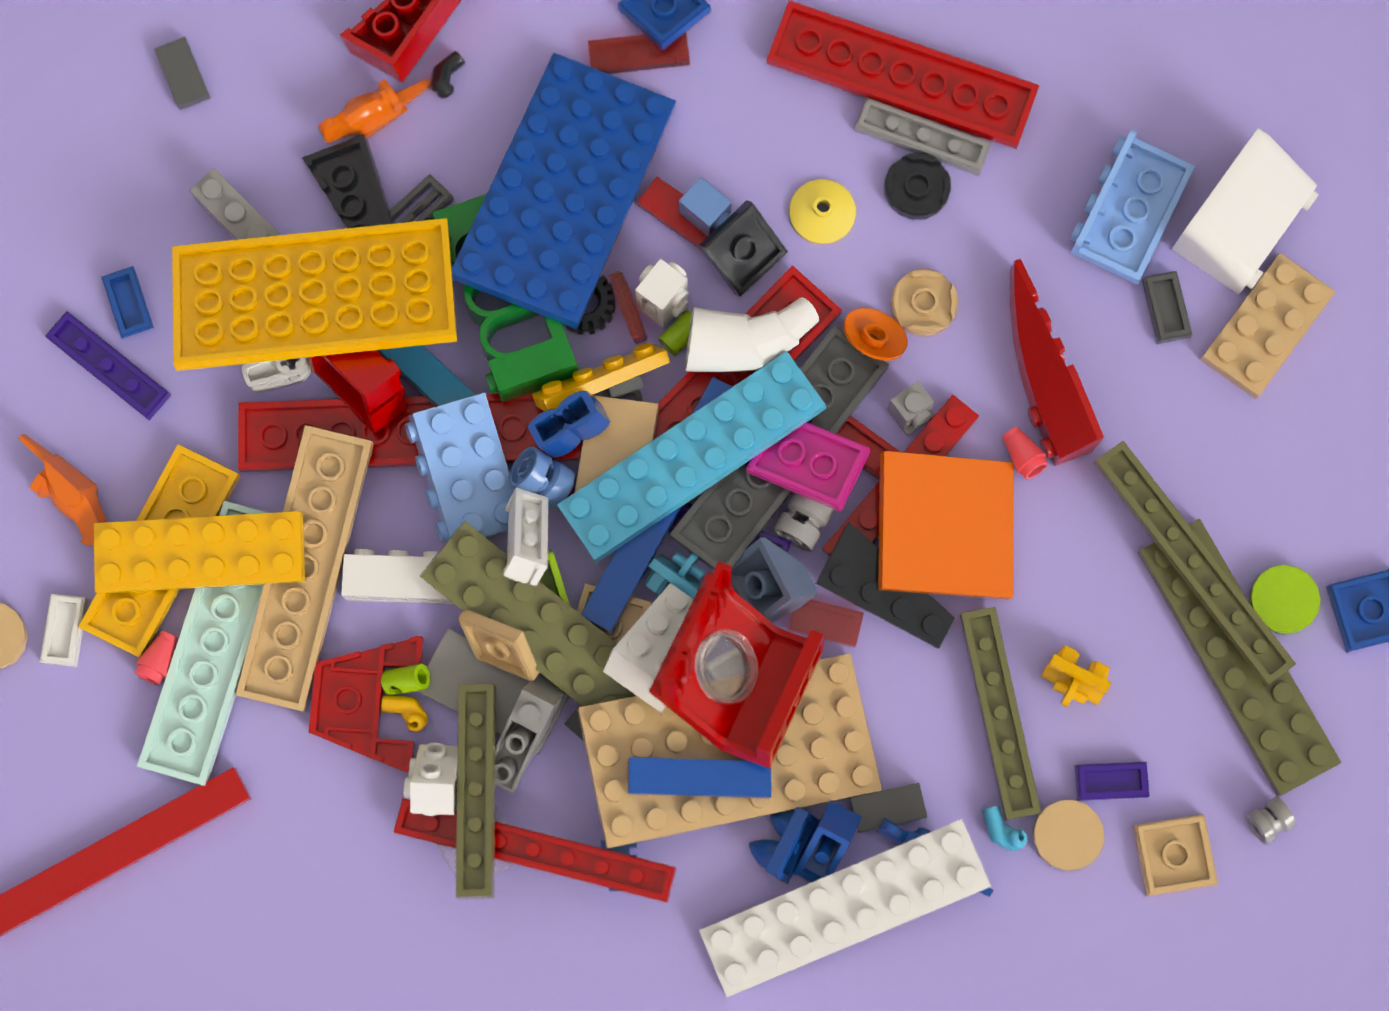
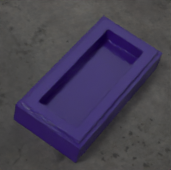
(1112, 781)

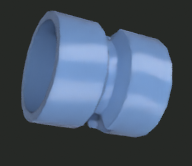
(542, 475)

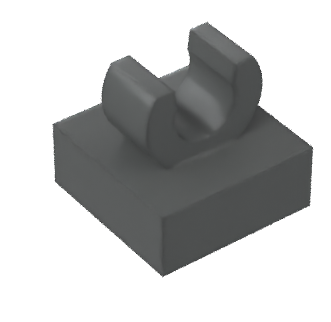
(629, 386)

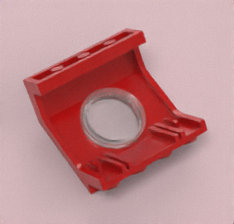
(735, 672)

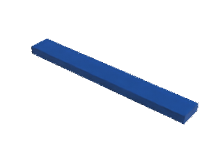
(634, 557)

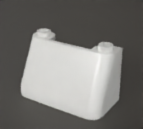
(1247, 213)

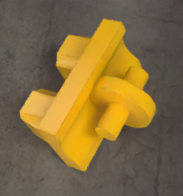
(1075, 681)

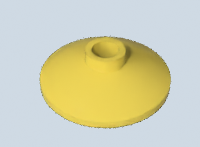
(822, 226)

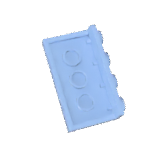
(1130, 208)
(462, 465)

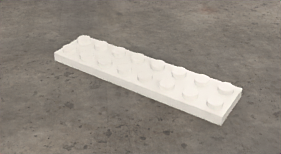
(845, 908)

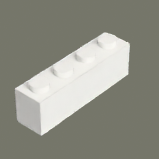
(388, 578)

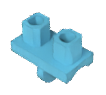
(667, 572)

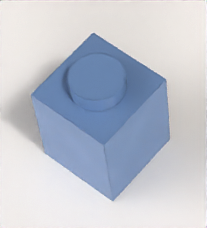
(704, 206)

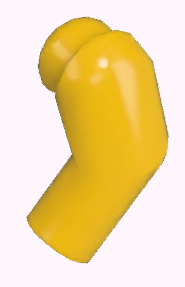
(408, 708)

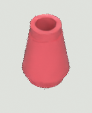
(1024, 453)
(156, 660)

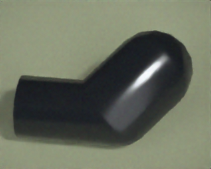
(442, 74)

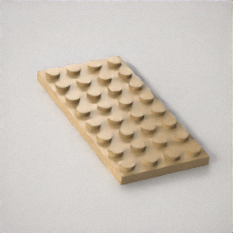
(819, 760)

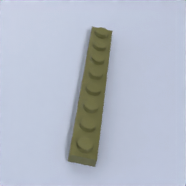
(1194, 563)

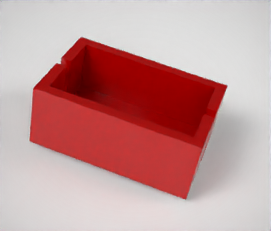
(364, 384)

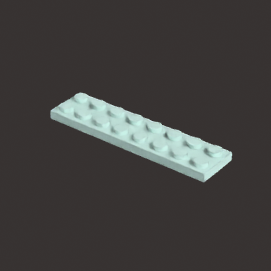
(202, 679)

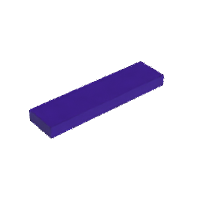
(108, 365)

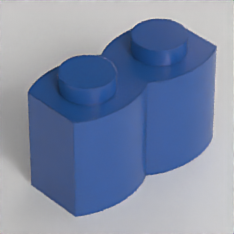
(574, 420)

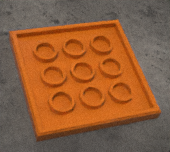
(945, 525)

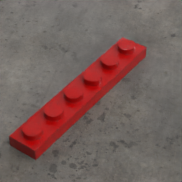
(935, 439)

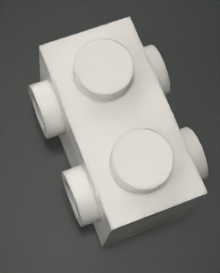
(662, 292)
(433, 780)

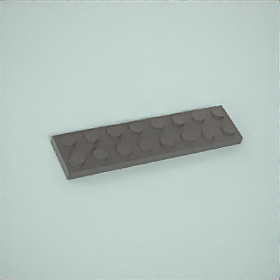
(741, 505)

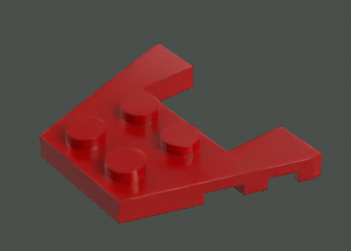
(349, 701)

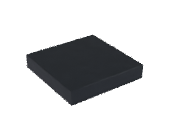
(743, 248)

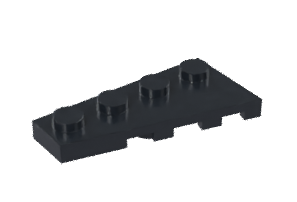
(351, 182)
(853, 575)

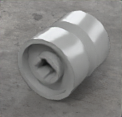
(807, 534)

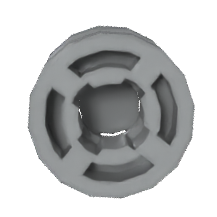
(1270, 820)

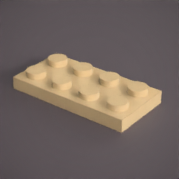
(1268, 325)

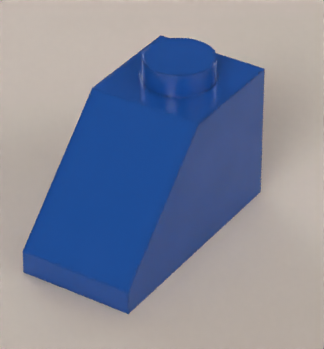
(828, 843)

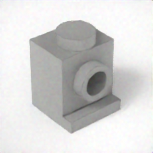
(911, 408)

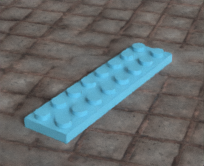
(691, 456)

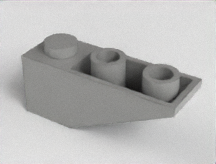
(525, 731)

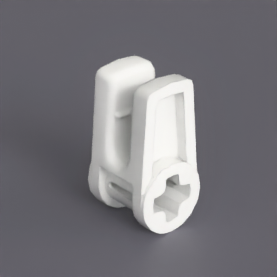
(275, 374)

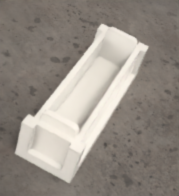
(527, 536)

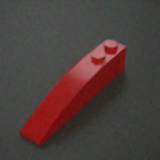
(1052, 388)

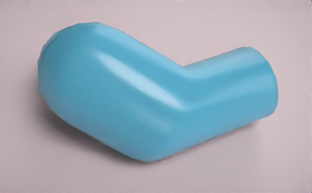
(1001, 833)

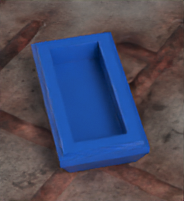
(127, 302)

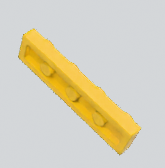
(612, 372)

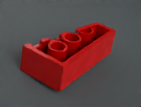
(397, 33)

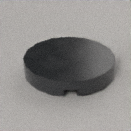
(917, 186)

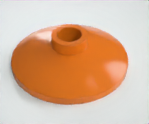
(875, 334)

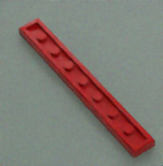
(121, 849)
(550, 854)

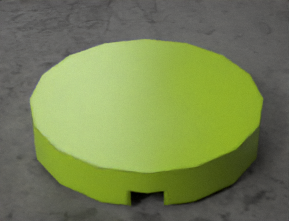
(1285, 599)

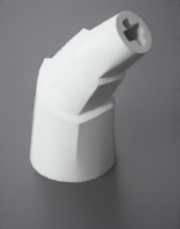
(745, 343)

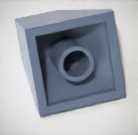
(772, 580)

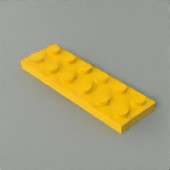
(185, 489)
(199, 552)

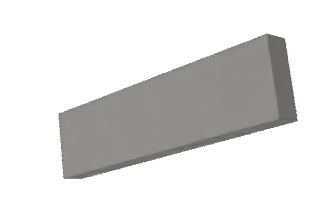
(922, 136)

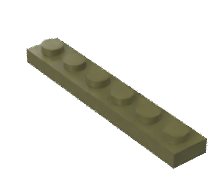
(1000, 713)
(476, 791)

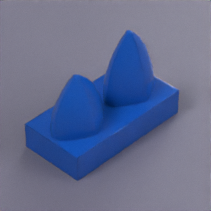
(783, 856)

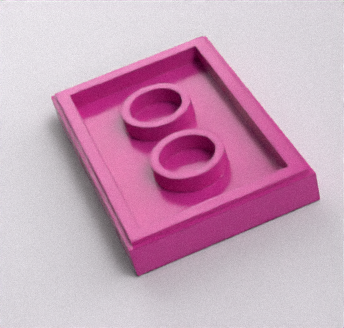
(813, 465)

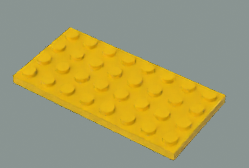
(312, 294)

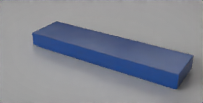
(698, 778)

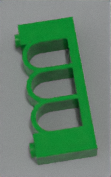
(518, 371)

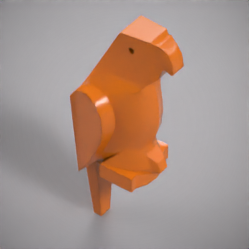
(371, 111)
(68, 489)

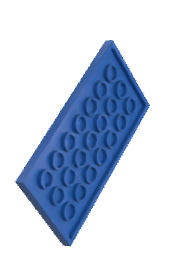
(563, 190)

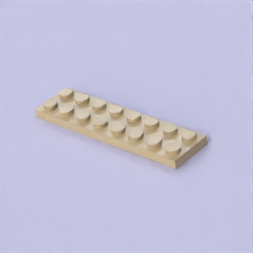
(296, 615)

